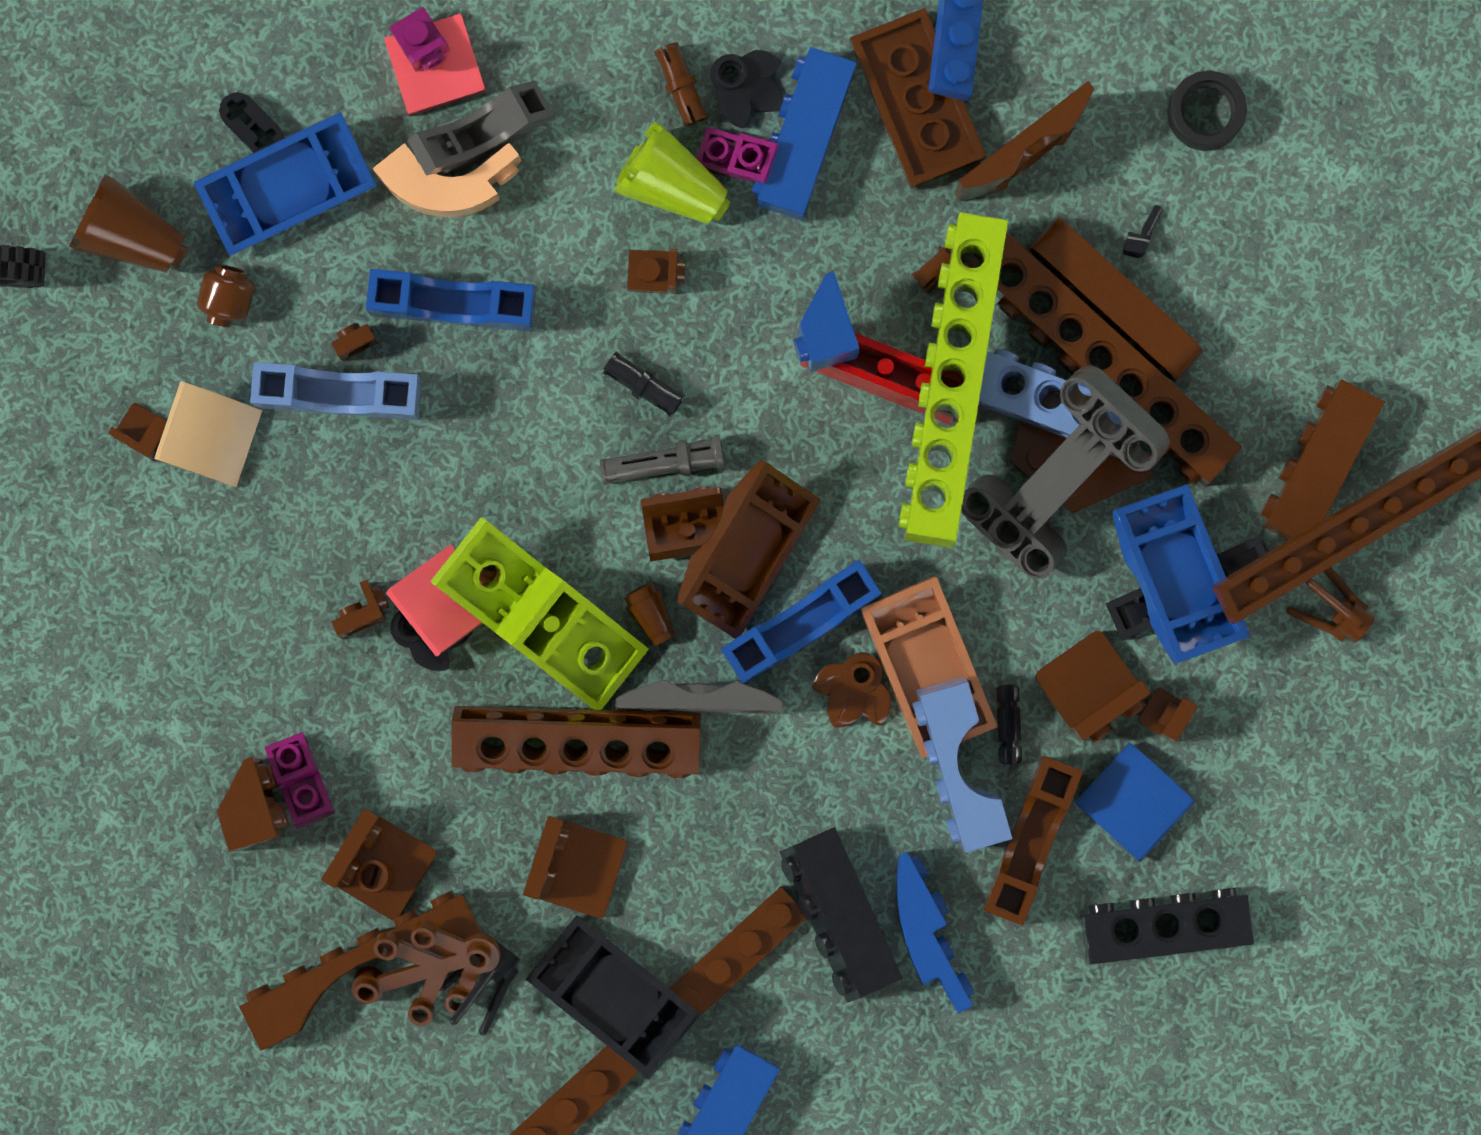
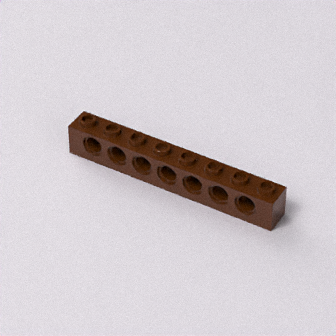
(1216, 444)

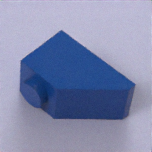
(826, 329)

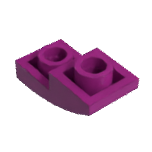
(737, 156)
(299, 780)

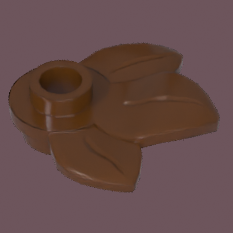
(852, 696)

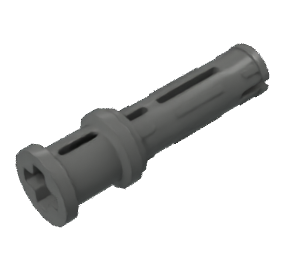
(682, 458)

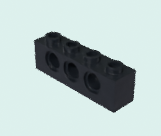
(1232, 927)

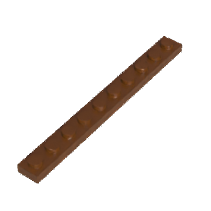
(698, 987)

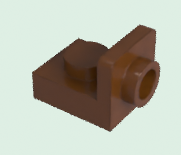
(655, 271)
(358, 618)
(1167, 715)

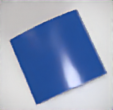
(1134, 802)

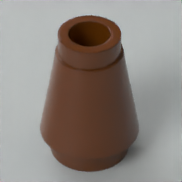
(650, 612)

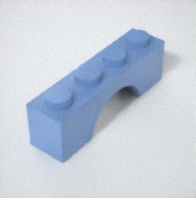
(336, 393)
(976, 814)

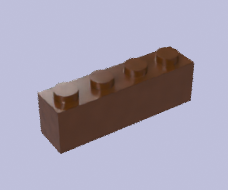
(1323, 462)

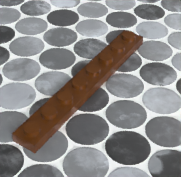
(1350, 529)

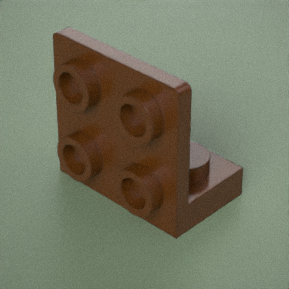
(382, 841)
(575, 867)

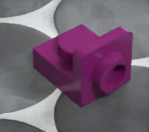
(420, 40)

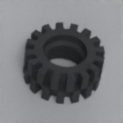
(22, 267)

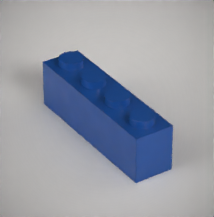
(806, 132)
(734, 1096)

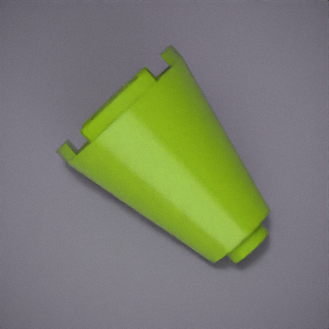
(671, 179)

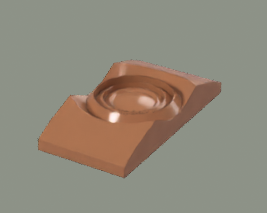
(920, 649)

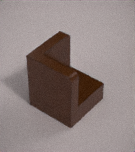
(140, 430)

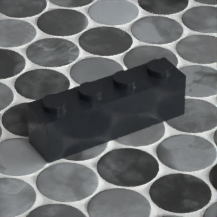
(840, 915)

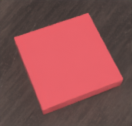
(447, 82)
(429, 610)

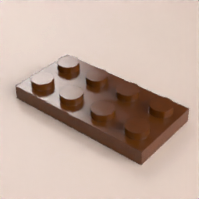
(925, 128)

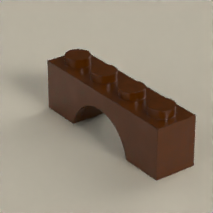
(1031, 840)

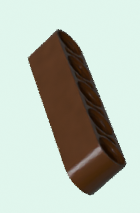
(1117, 298)

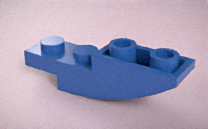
(919, 917)

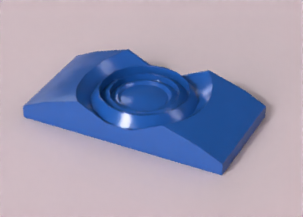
(284, 183)
(1175, 569)

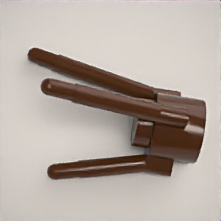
(1350, 618)

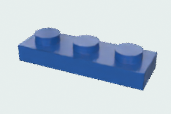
(955, 48)

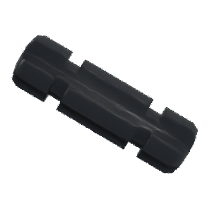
(1009, 724)

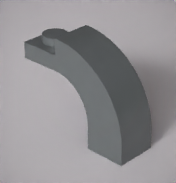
(483, 132)

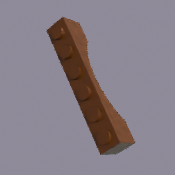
(285, 1009)

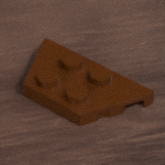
(1036, 445)

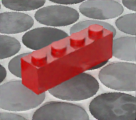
(889, 375)

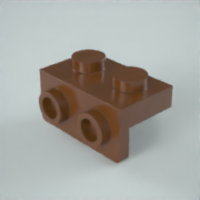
(681, 521)

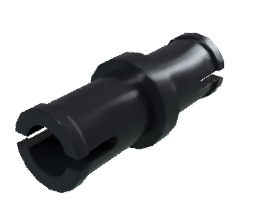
(643, 384)

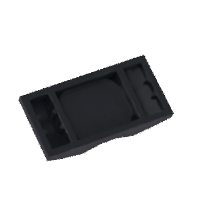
(613, 997)

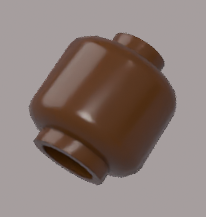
(225, 295)

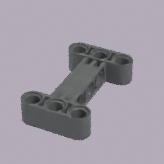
(1064, 472)

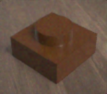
(353, 340)

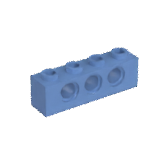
(1028, 404)

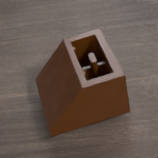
(249, 808)

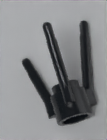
(504, 970)

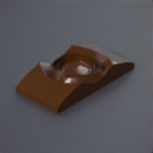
(1025, 148)
(747, 548)

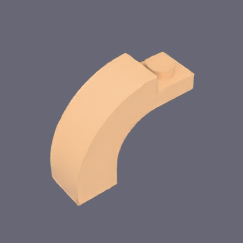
(442, 194)

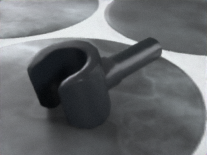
(1136, 243)

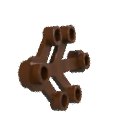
(427, 967)

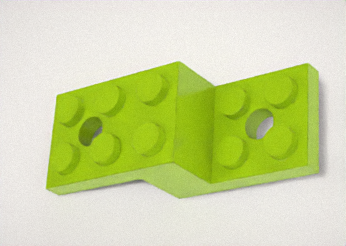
(539, 615)

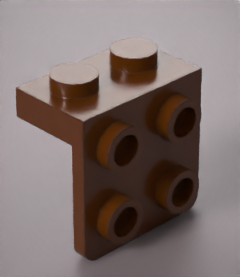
(1091, 687)

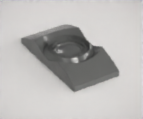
(705, 698)

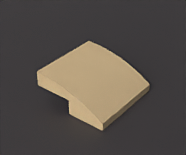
(208, 434)

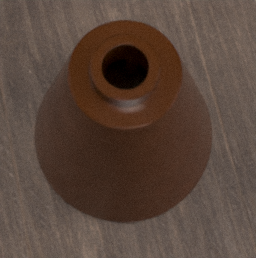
(127, 230)

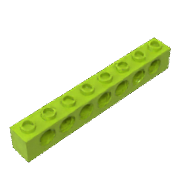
(986, 239)

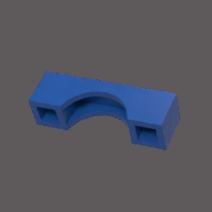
(450, 302)
(802, 623)

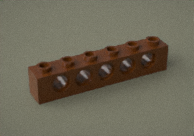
(558, 726)

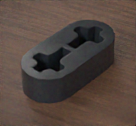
(255, 113)

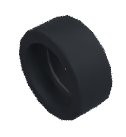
(1203, 80)

